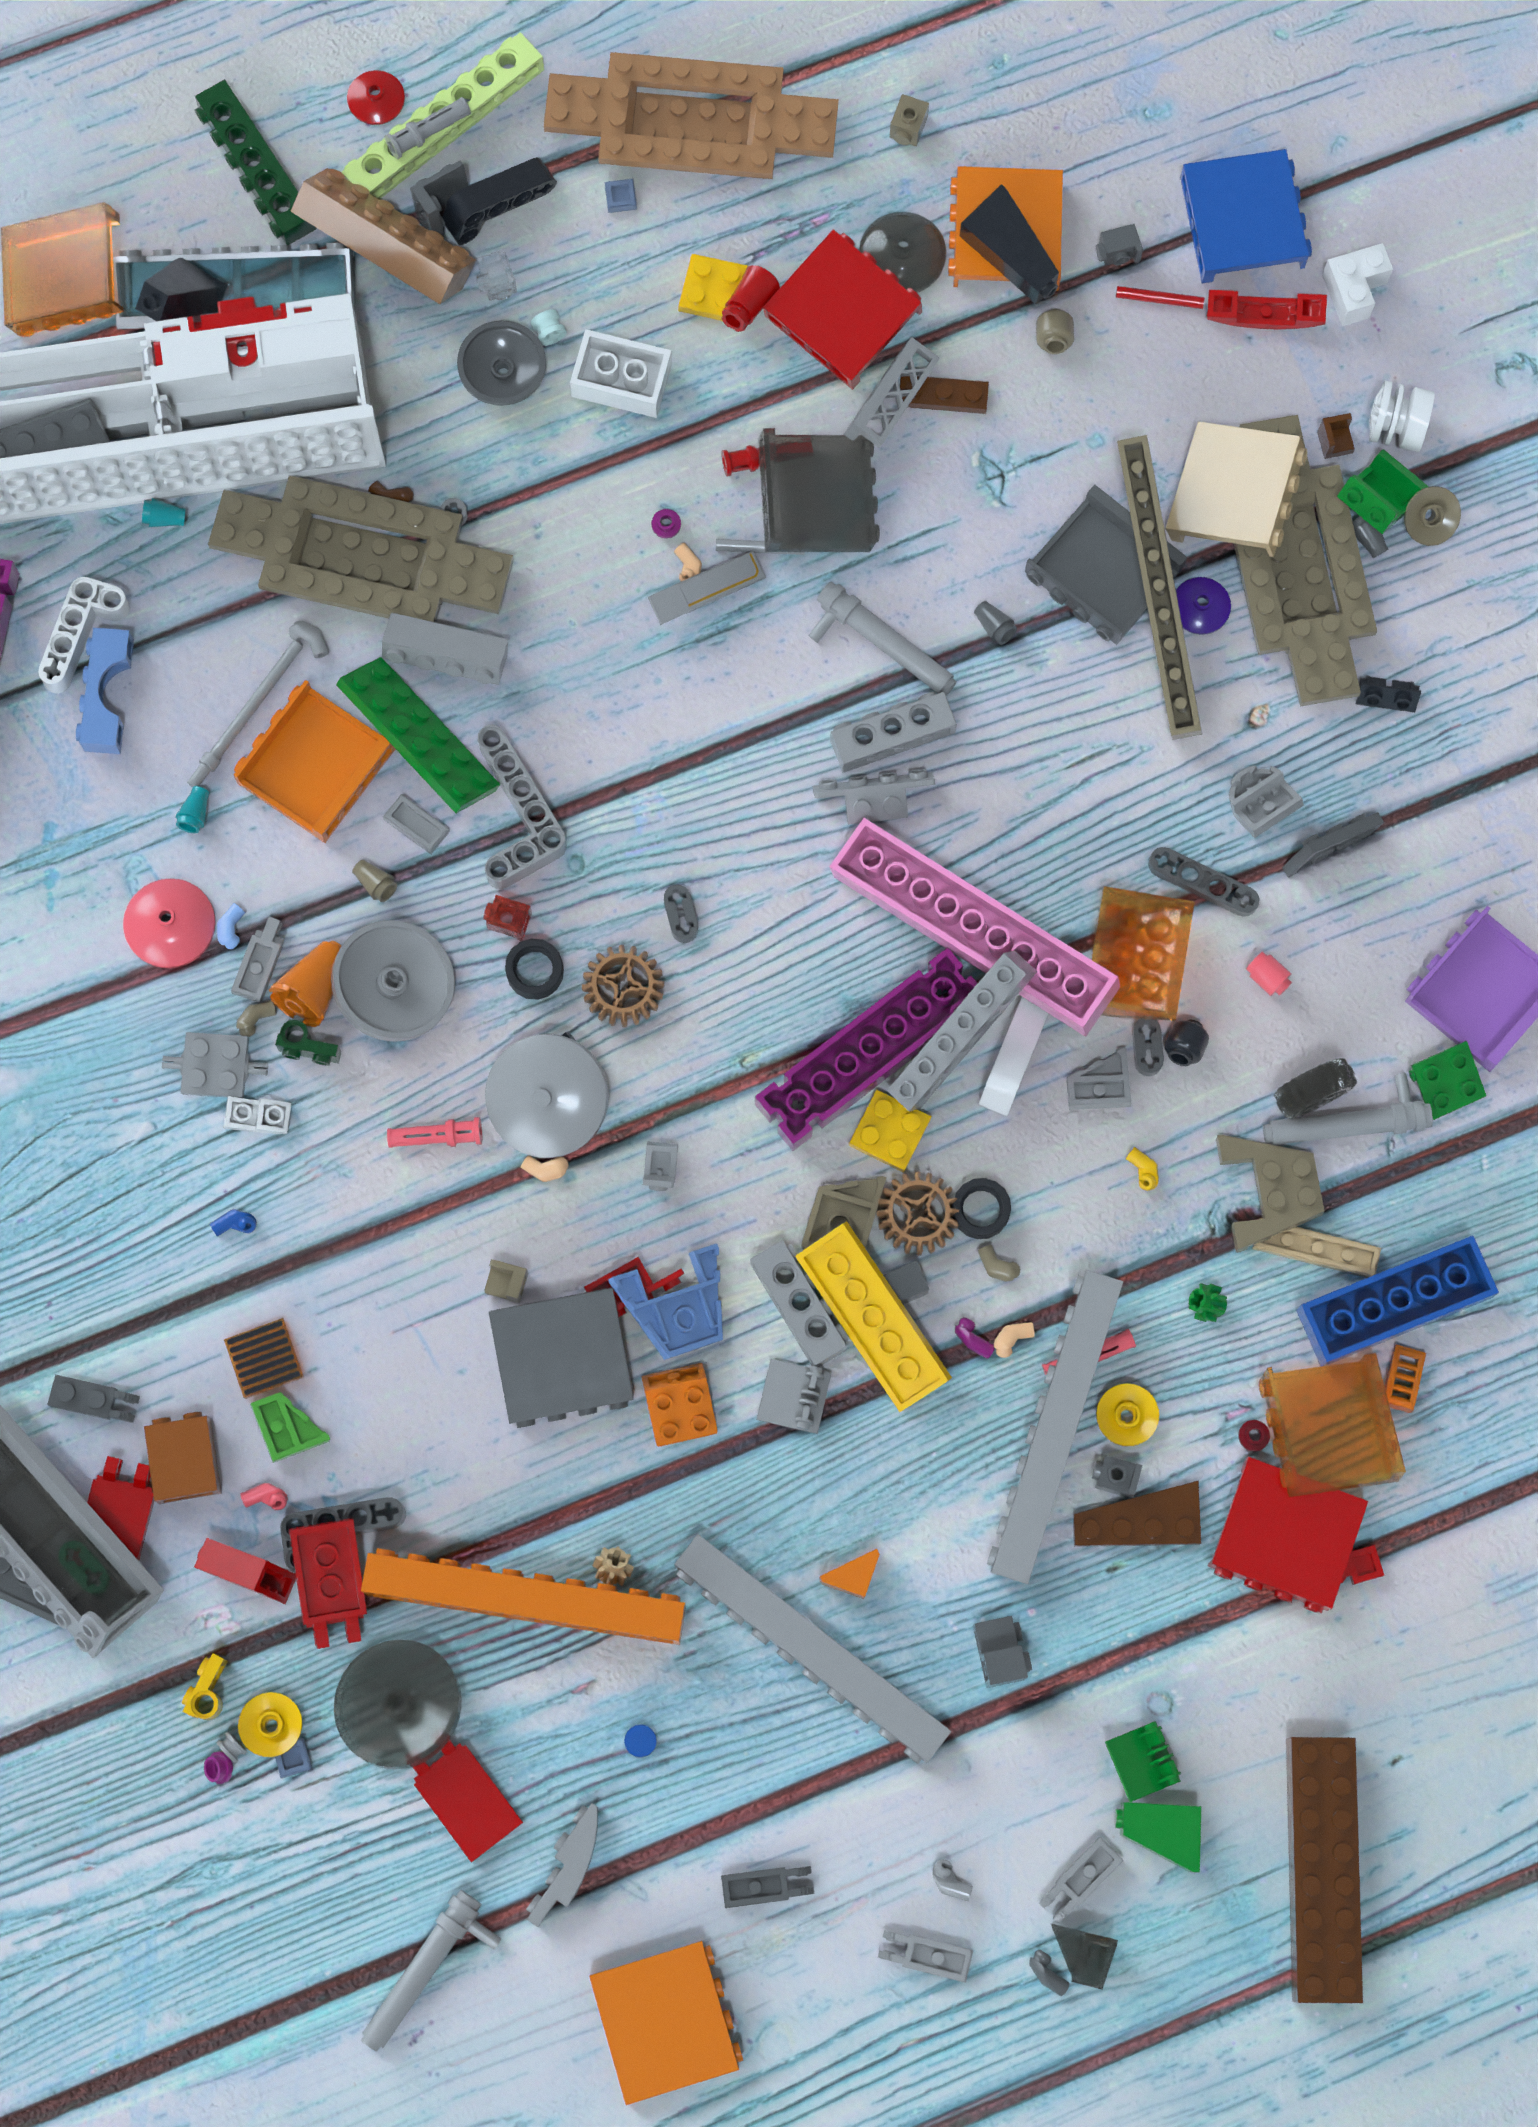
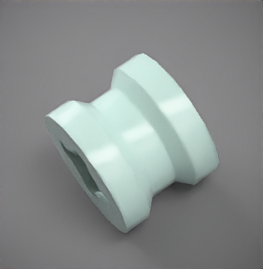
(548, 327)

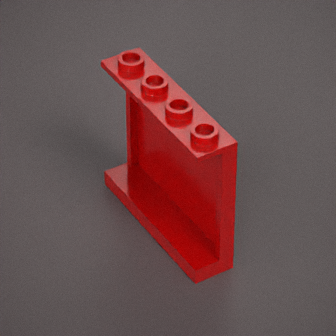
(842, 307)
(1287, 1542)

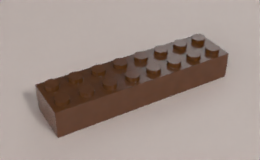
(1324, 1870)

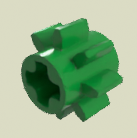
(1207, 1302)

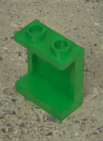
(1381, 491)

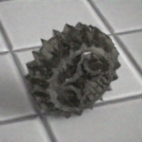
(1315, 1088)

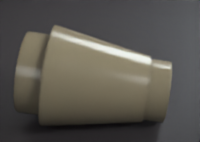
(375, 881)

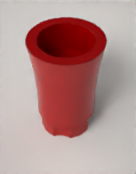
(749, 297)

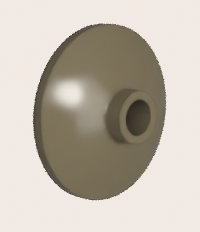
(1441, 523)

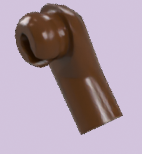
(402, 494)

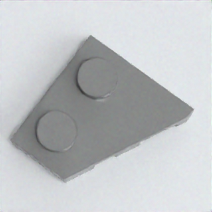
(1101, 1085)

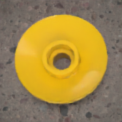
(1136, 1401)
(258, 1713)

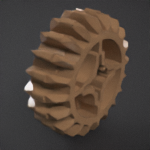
(635, 990)
(906, 1204)

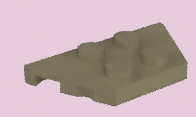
(848, 1202)

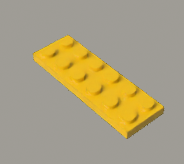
(873, 1316)

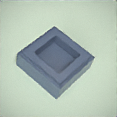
(620, 195)
(295, 1760)

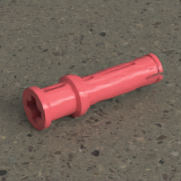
(397, 1136)

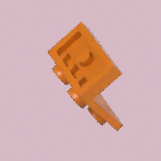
(679, 1404)

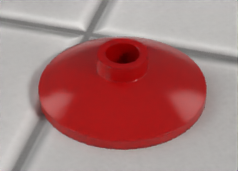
(375, 108)

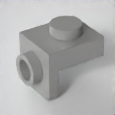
(660, 1165)

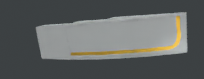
(706, 587)

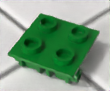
(1448, 1080)
(1143, 1761)

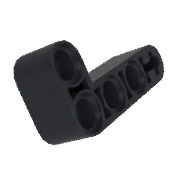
(495, 196)

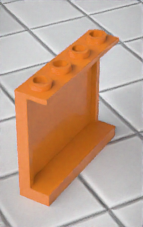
(1036, 195)
(313, 762)
(665, 2022)

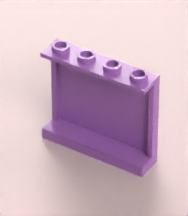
(1480, 989)

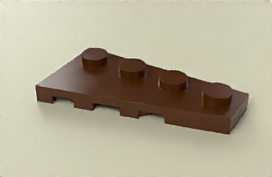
(1146, 1520)

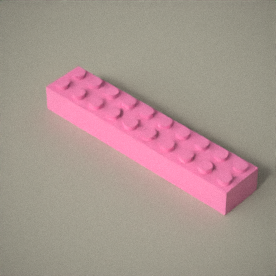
(973, 924)

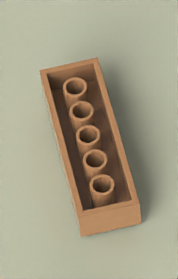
(383, 235)

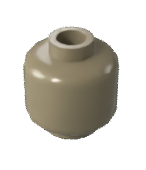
(1055, 331)

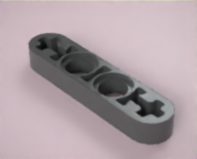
(1205, 877)

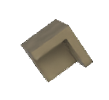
(506, 1281)

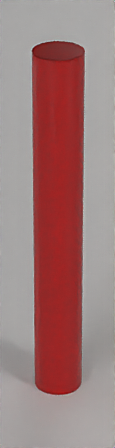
(1160, 297)

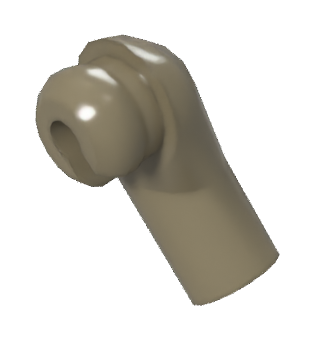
(252, 1014)
(998, 1268)

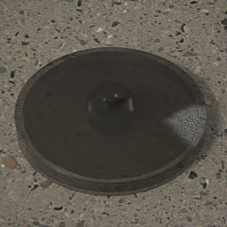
(397, 1704)

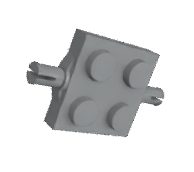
(214, 1065)

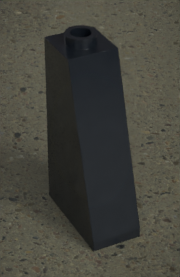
(1010, 245)
(180, 292)

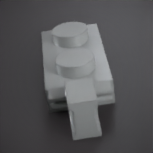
(259, 962)

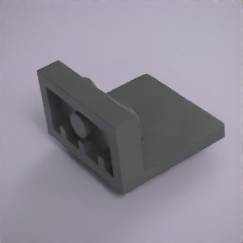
(432, 194)

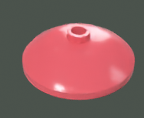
(179, 939)

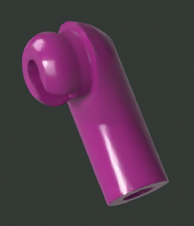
(972, 1341)

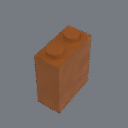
(182, 1458)

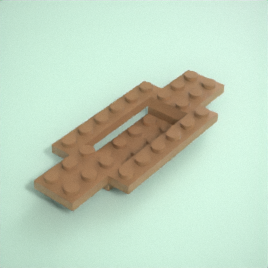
(691, 131)

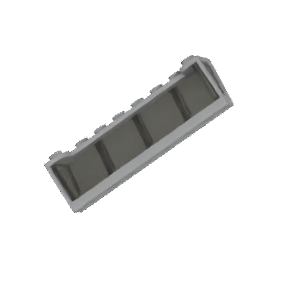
(41, 1515)

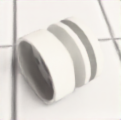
(1401, 416)

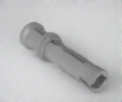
(416, 133)

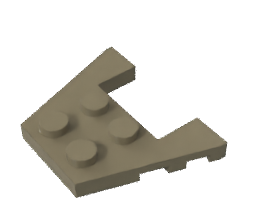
(1285, 1188)

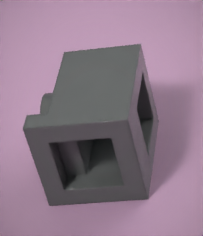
(1119, 246)
(1130, 1476)

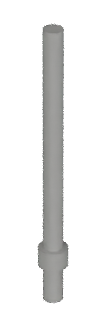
(210, 760)

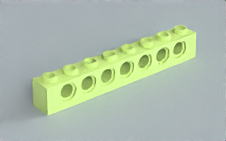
(483, 100)

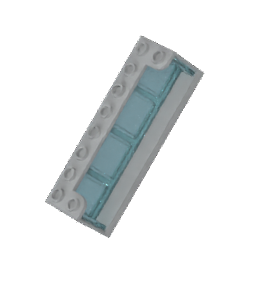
(266, 276)

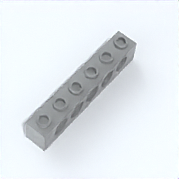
(962, 1030)

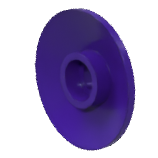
(1200, 618)

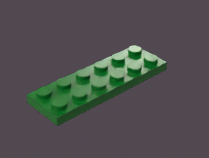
(418, 734)

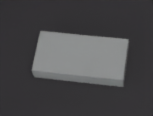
(416, 824)

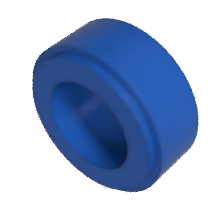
(640, 1741)

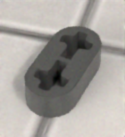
(687, 912)
(1140, 1047)

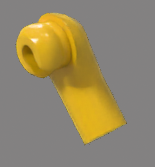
(1146, 1169)

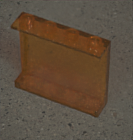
(59, 270)
(1332, 1427)

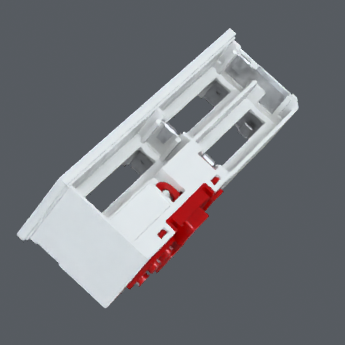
(195, 377)

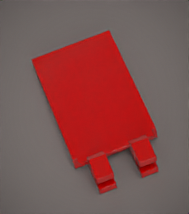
(122, 1504)
(328, 1578)
(466, 1800)

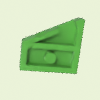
(285, 1427)

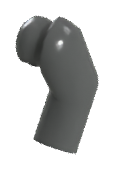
(1045, 1975)

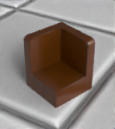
(1336, 436)

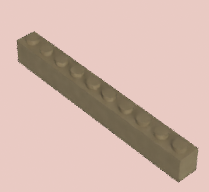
(1159, 587)

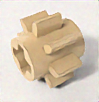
(613, 1566)

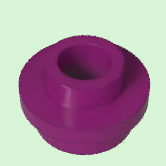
(666, 531)
(218, 1767)

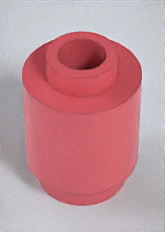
(1269, 974)

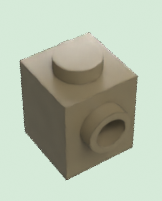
(909, 120)

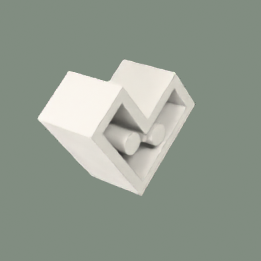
(1352, 277)

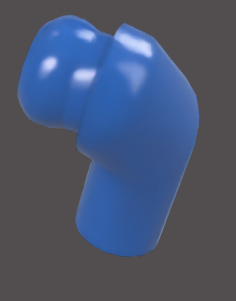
(234, 1220)

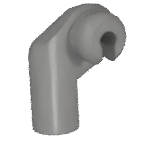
(312, 634)
(947, 1883)

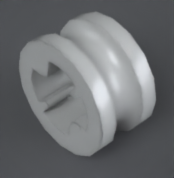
(455, 503)
(231, 1747)

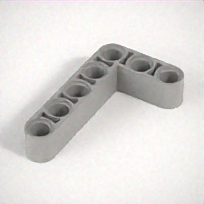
(524, 807)

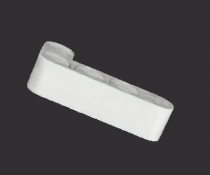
(77, 635)
(1013, 1057)

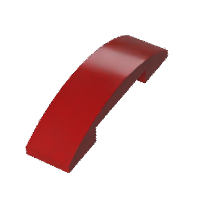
(1267, 312)

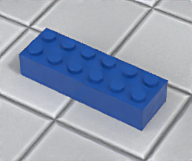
(1397, 1301)

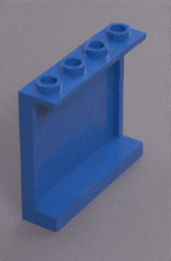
(1244, 213)

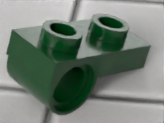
(320, 1052)

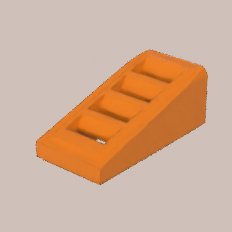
(1406, 1405)

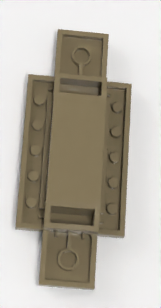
(356, 565)
(1292, 592)

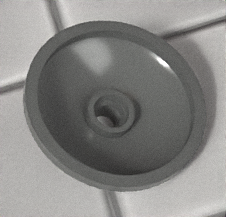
(498, 347)

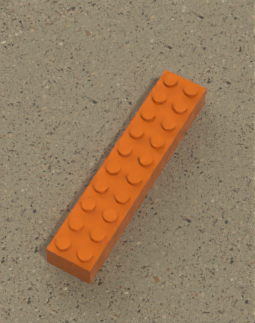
(524, 1598)

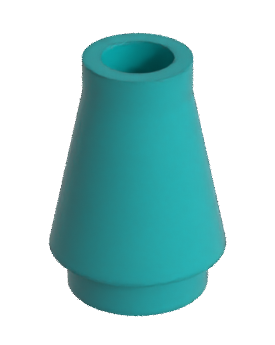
(161, 514)
(193, 811)

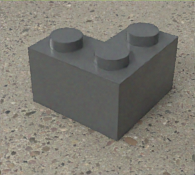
(999, 1651)

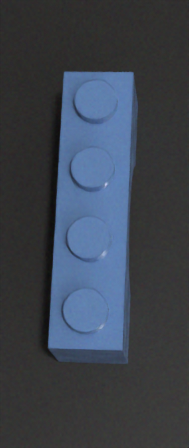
(109, 654)

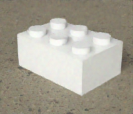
(621, 373)

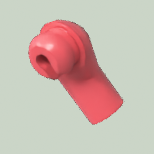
(267, 1494)

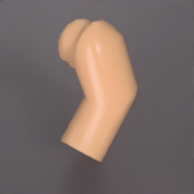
(691, 563)
(545, 1171)
(1009, 1336)

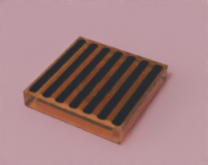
(264, 1358)

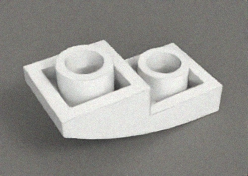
(256, 1115)

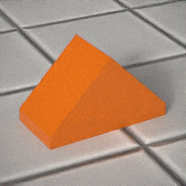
(853, 1576)

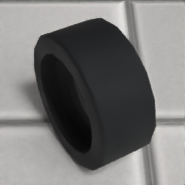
(519, 951)
(997, 1191)

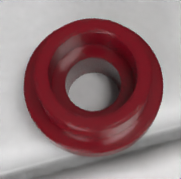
(1246, 1442)

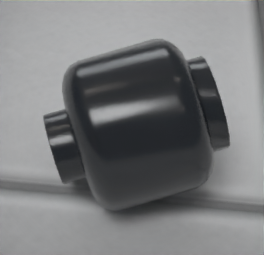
(1186, 1042)

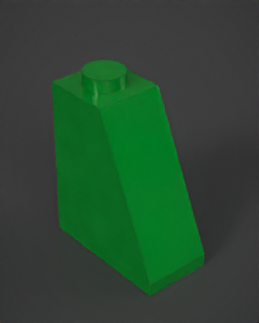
(1164, 1830)

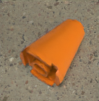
(307, 985)

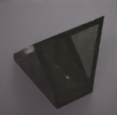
(1086, 1955)

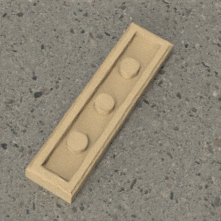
(1323, 1251)

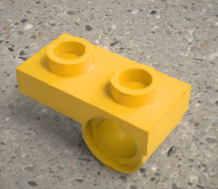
(209, 1673)

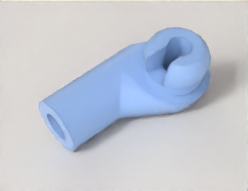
(226, 928)

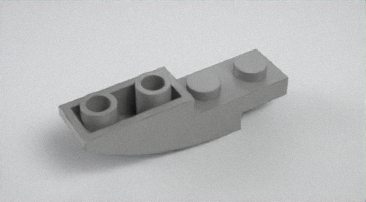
(576, 1854)

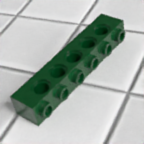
(221, 102)

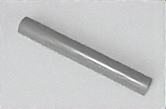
(746, 546)

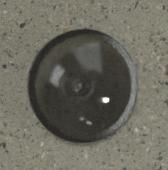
(914, 265)

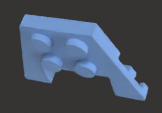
(681, 1318)

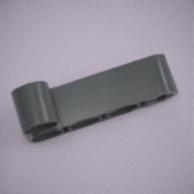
(343, 1512)

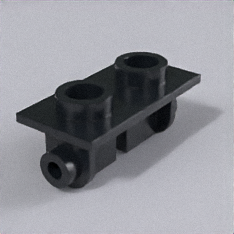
(1398, 696)

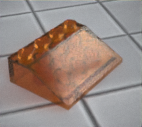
(1146, 946)

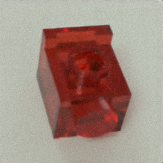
(503, 906)

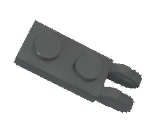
(89, 1398)
(762, 1886)

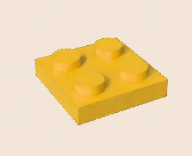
(709, 286)
(889, 1131)

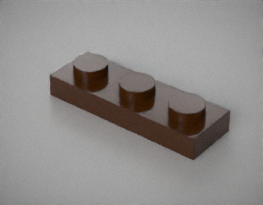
(948, 394)

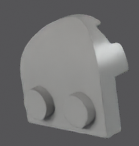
(1262, 798)

